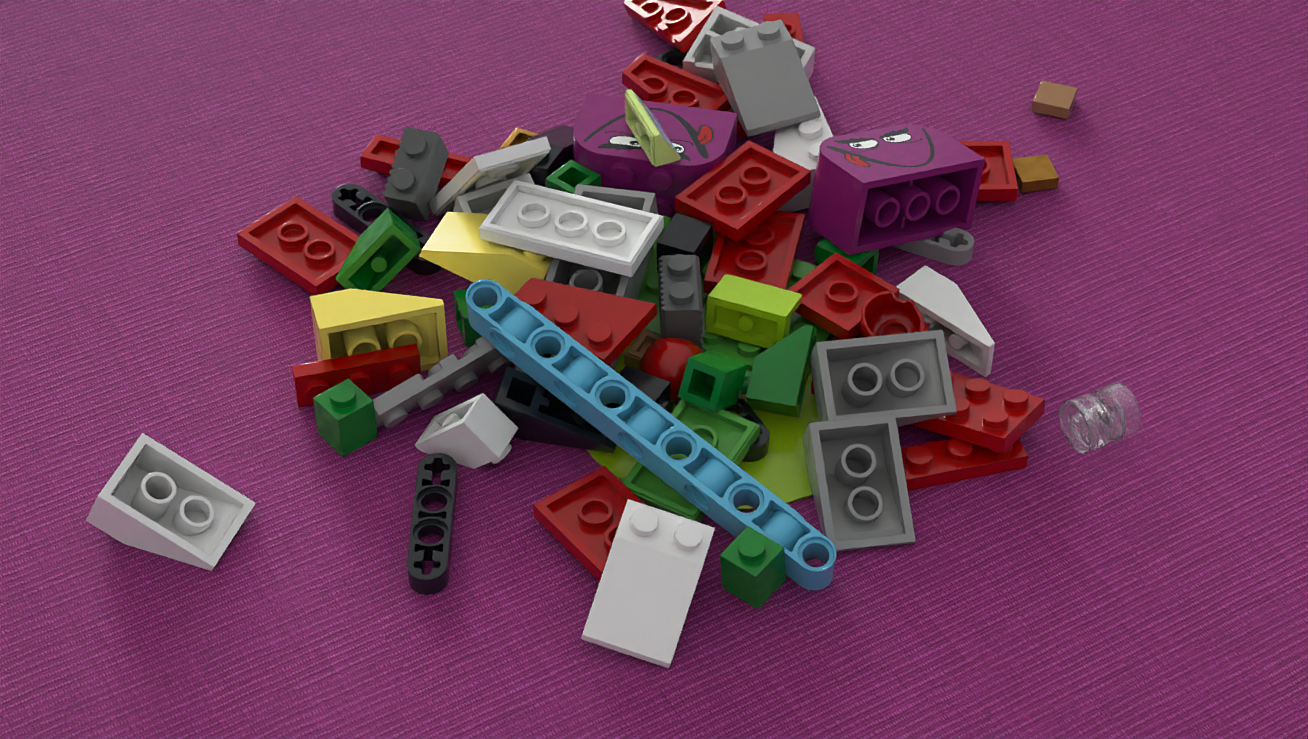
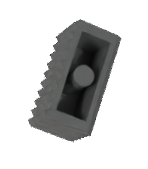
(416, 173)
(680, 297)

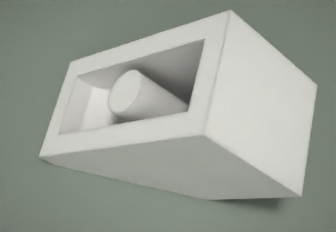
(470, 433)

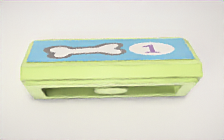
(648, 131)

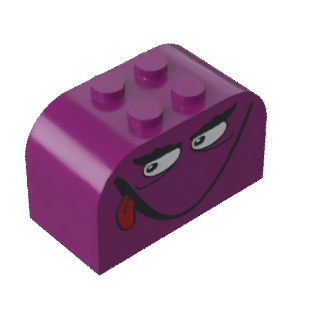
(610, 148)
(892, 187)

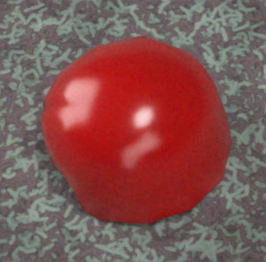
(890, 315)
(668, 359)

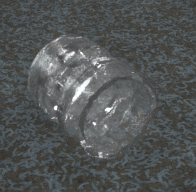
(1100, 417)

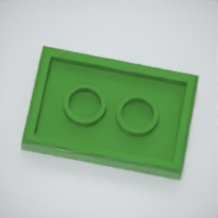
(721, 429)

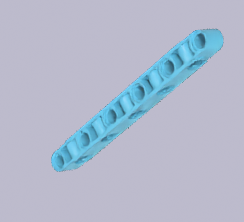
(646, 430)

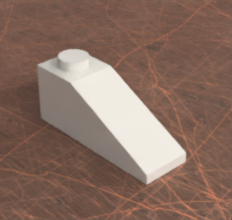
(948, 310)

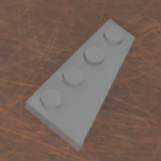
(445, 376)

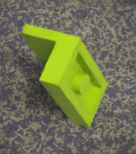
(750, 311)

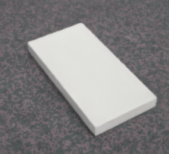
(489, 170)
(572, 228)

